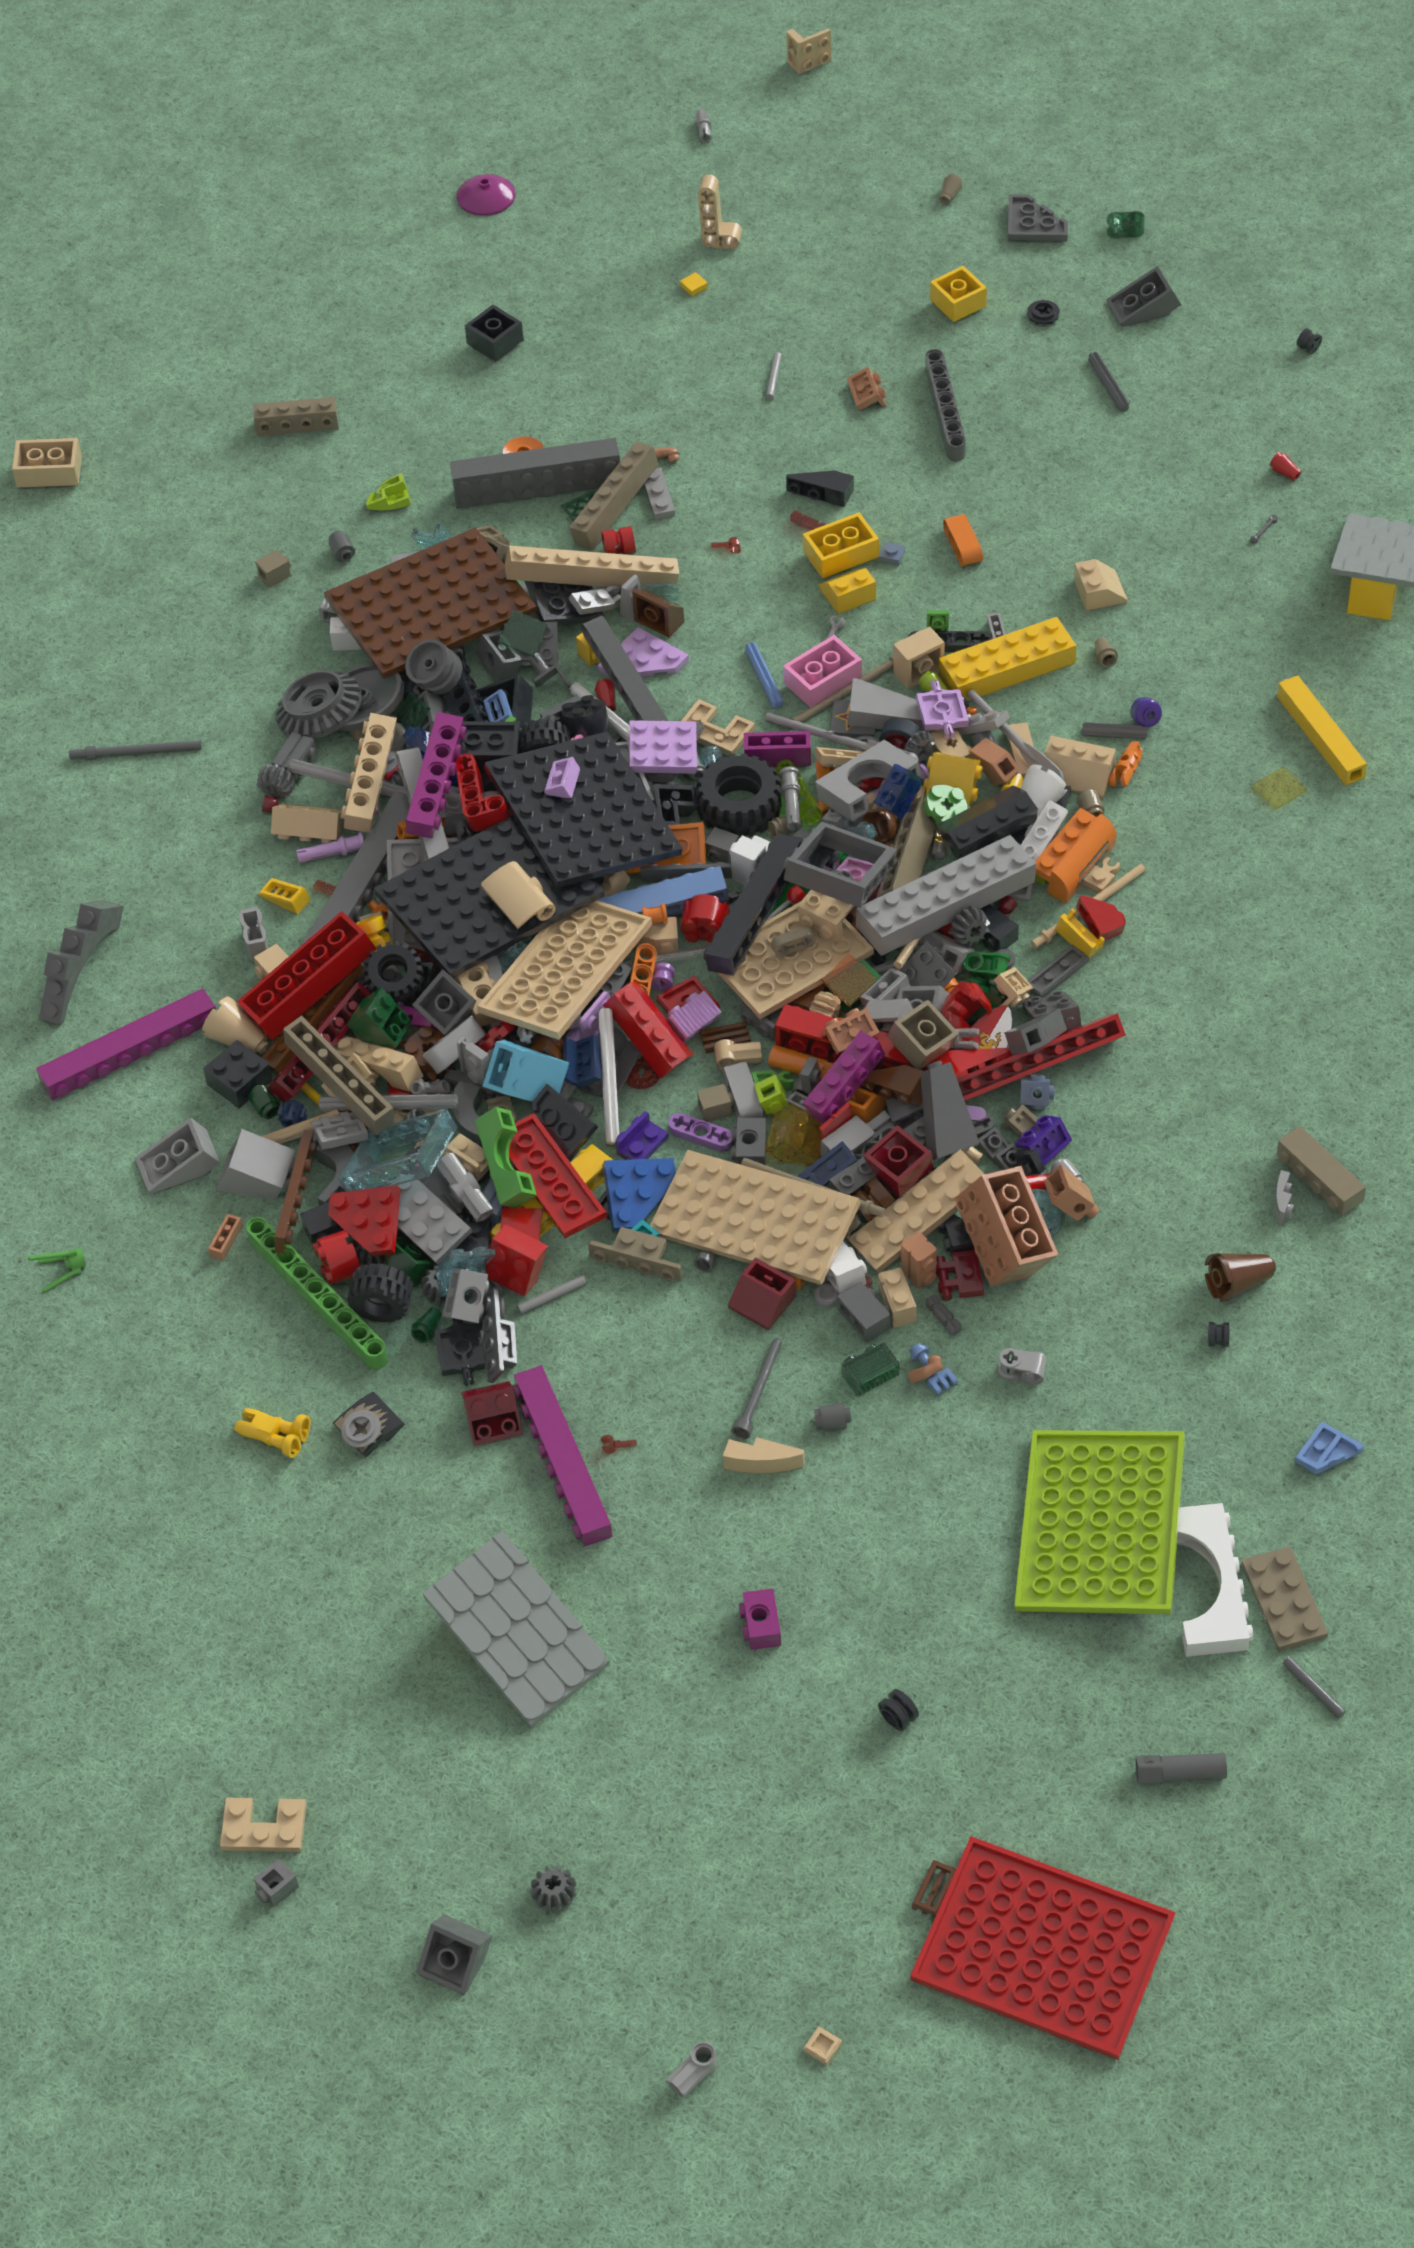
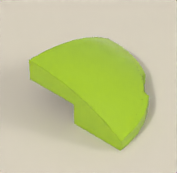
(390, 495)

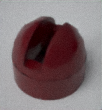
(268, 803)
(1006, 905)

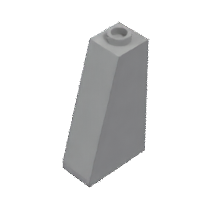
(875, 705)

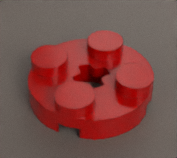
(497, 1033)

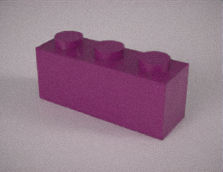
(779, 746)

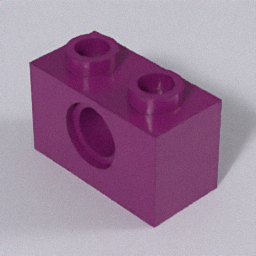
(760, 1605)

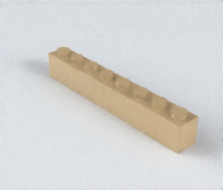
(587, 567)

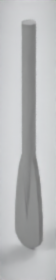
(1029, 753)

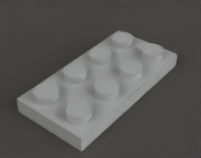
(429, 1221)

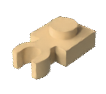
(1101, 878)

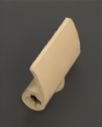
(518, 894)

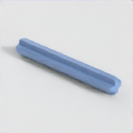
(764, 675)

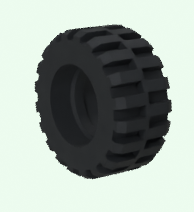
(738, 774)

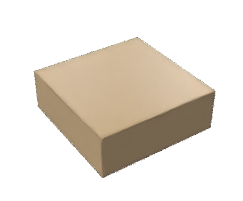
(822, 2046)

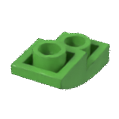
(938, 620)

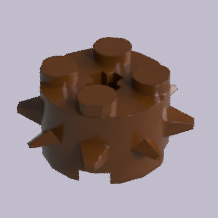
(418, 1045)

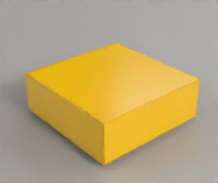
(693, 284)

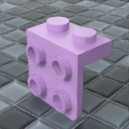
(590, 1020)

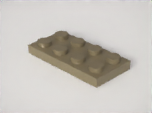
(1284, 1598)

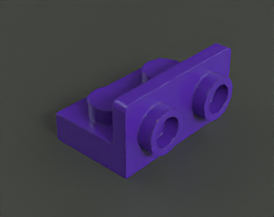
(1046, 1136)
(640, 1139)

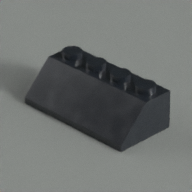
(988, 821)

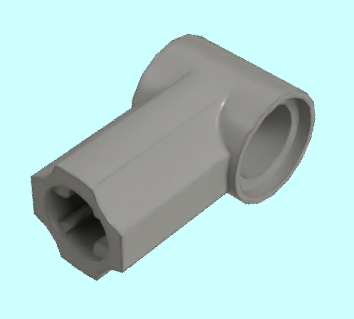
(691, 2071)

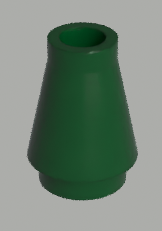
(424, 1327)

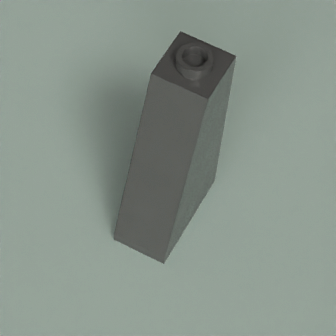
(945, 1112)

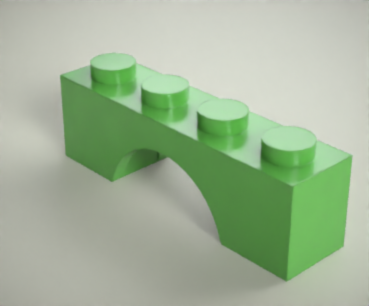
(496, 1132)

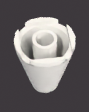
(1043, 786)

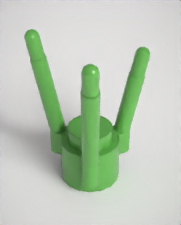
(72, 1259)

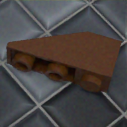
(896, 1082)

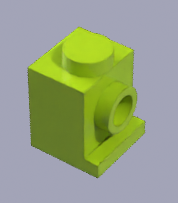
(774, 1100)

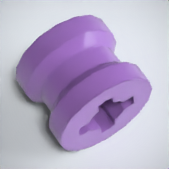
(662, 977)

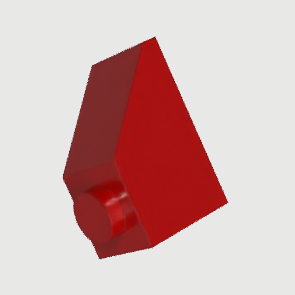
(1101, 917)

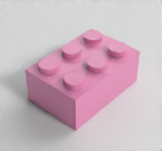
(822, 671)

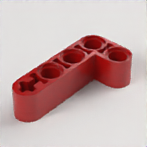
(478, 810)

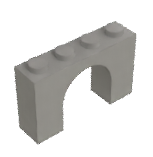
(838, 786)

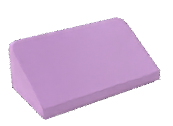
(562, 778)

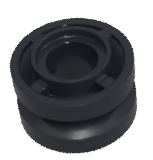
(898, 1710)

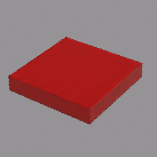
(680, 992)

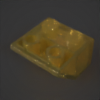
(794, 1137)

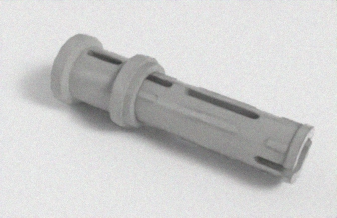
(790, 790)

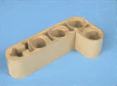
(713, 230)

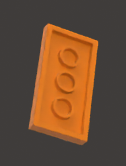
(691, 839)

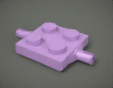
(942, 709)

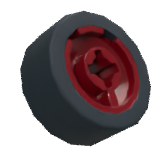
(898, 732)

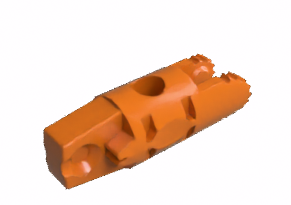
(1126, 765)

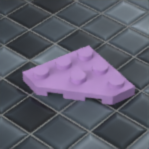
(651, 654)

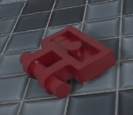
(967, 1274)

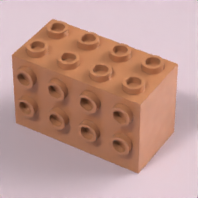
(1006, 1226)

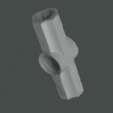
(464, 1187)

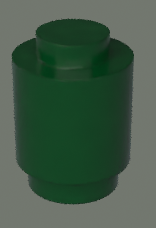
(264, 1101)

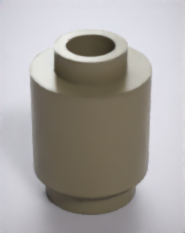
(1090, 802)

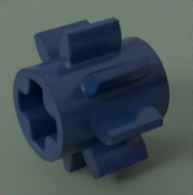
(291, 1113)

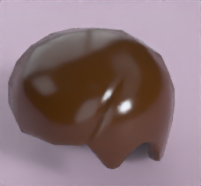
(883, 822)

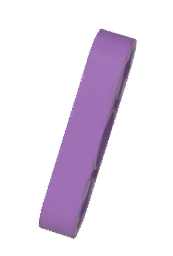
(696, 1124)

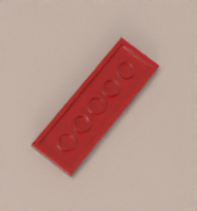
(555, 1180)

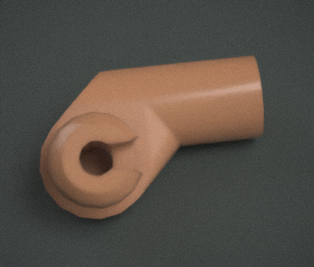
(671, 453)
(927, 1371)

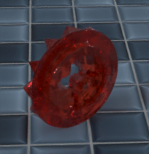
(648, 1078)

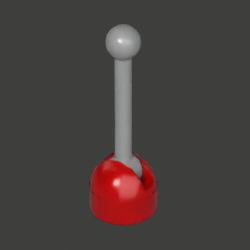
(793, 897)

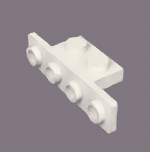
(1041, 833)

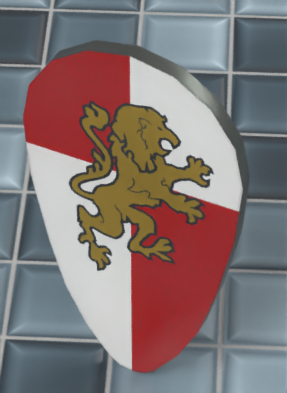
(992, 1029)

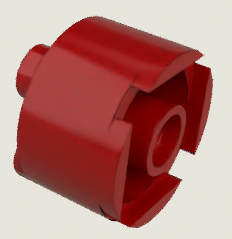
(702, 917)
(337, 1257)

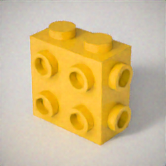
(954, 772)

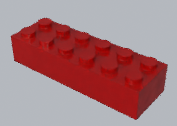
(306, 975)
(802, 1031)

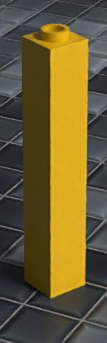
(1321, 730)

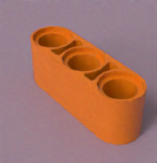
(963, 540)
(643, 967)

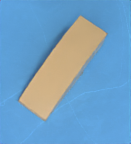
(762, 1457)

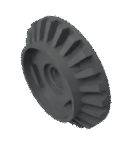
(297, 709)

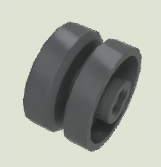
(433, 667)

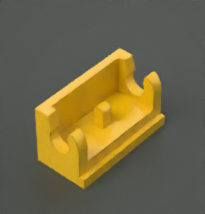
(1078, 935)

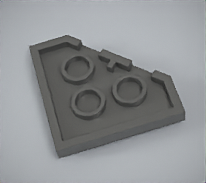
(1033, 222)

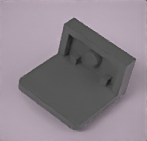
(1070, 1011)

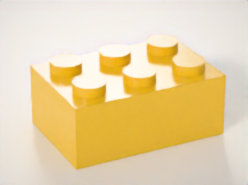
(840, 545)

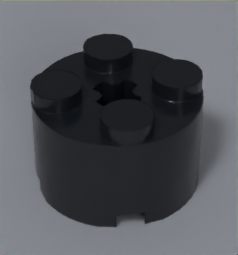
(585, 717)

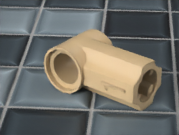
(729, 1053)

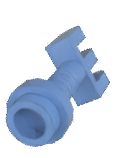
(919, 1353)

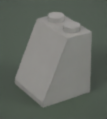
(256, 1167)

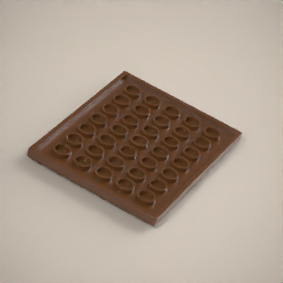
(437, 594)

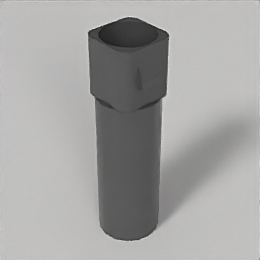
(1159, 1769)

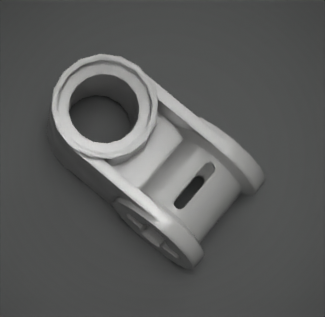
(1023, 1366)

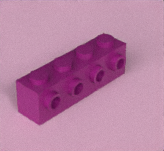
(844, 1077)

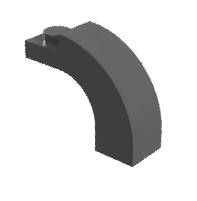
(465, 1114)
(337, 1160)

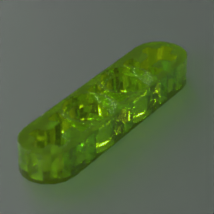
(809, 802)

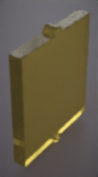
(1279, 787)

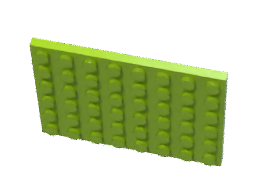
(1100, 1522)

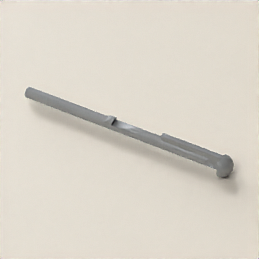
(829, 735)

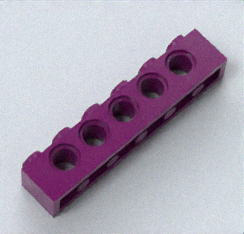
(444, 727)

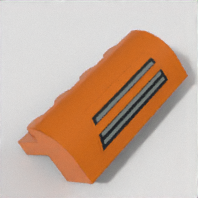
(1075, 853)

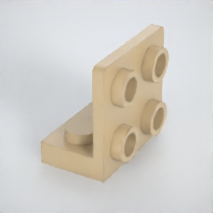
(808, 52)

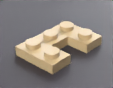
(728, 739)
(244, 1835)

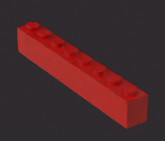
(1059, 1049)

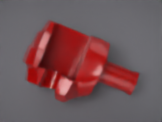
(962, 1003)

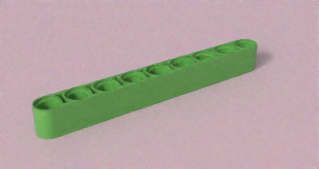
(262, 1239)

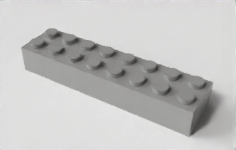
(938, 896)

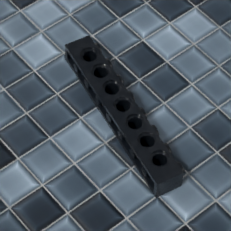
(466, 703)

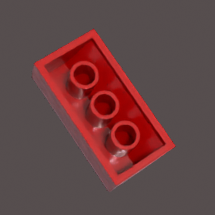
(648, 1029)

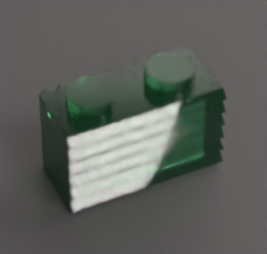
(870, 1368)

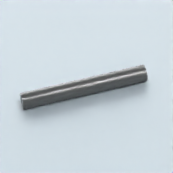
(1314, 1687)

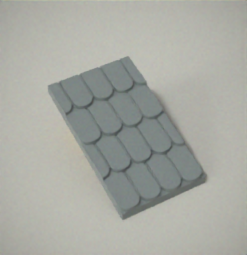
(1378, 559)
(516, 1629)

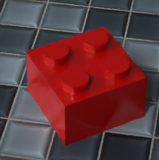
(516, 1260)

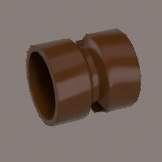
(874, 1192)

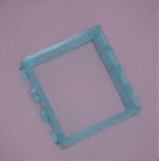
(433, 1128)

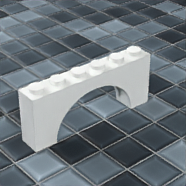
(1225, 1623)

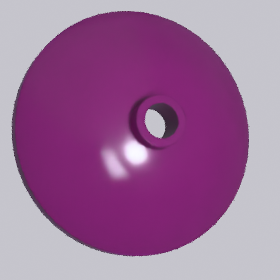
(486, 194)

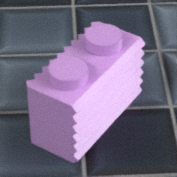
(694, 1015)

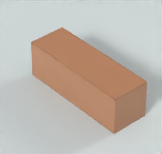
(225, 1237)

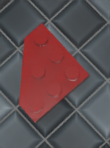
(368, 1217)

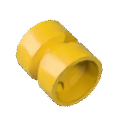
(374, 928)

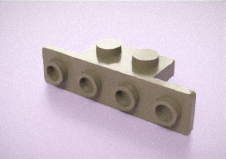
(638, 1252)

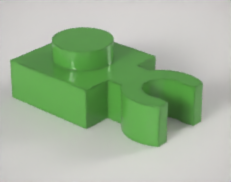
(784, 1078)

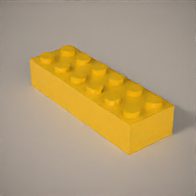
(1008, 659)

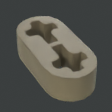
(793, 941)

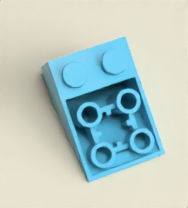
(523, 1071)

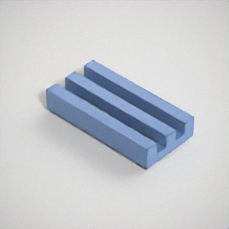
(504, 702)

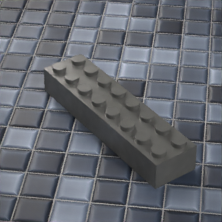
(533, 473)

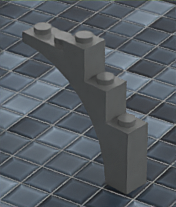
(64, 966)

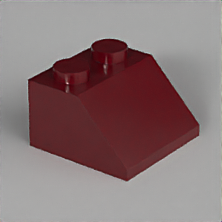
(899, 1161)

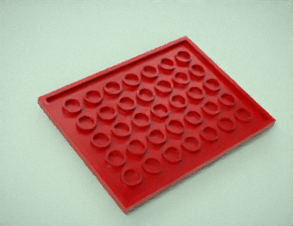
(1043, 1947)

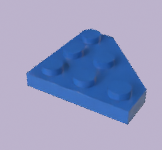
(635, 1188)

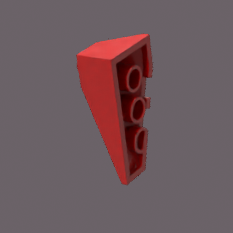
(970, 1060)

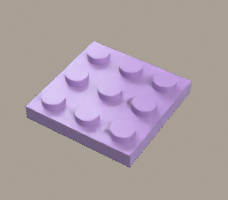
(663, 747)

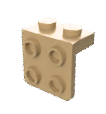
(823, 914)

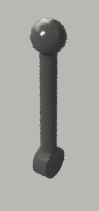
(1272, 519)

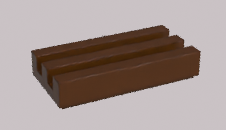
(724, 1032)
(926, 1908)

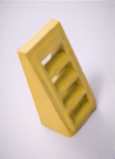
(297, 901)

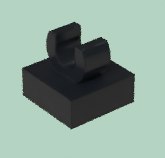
(1029, 1161)

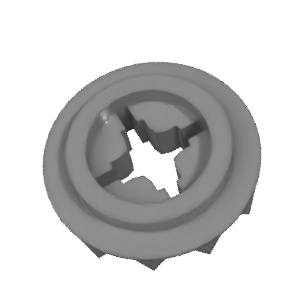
(364, 1419)

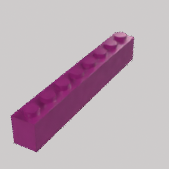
(125, 1044)
(562, 1455)

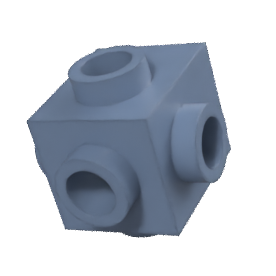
(1036, 1082)

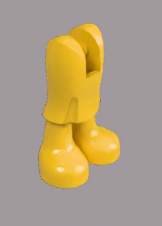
(267, 1429)

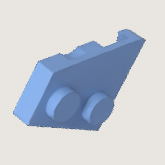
(1327, 1449)

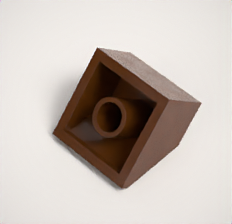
(657, 612)

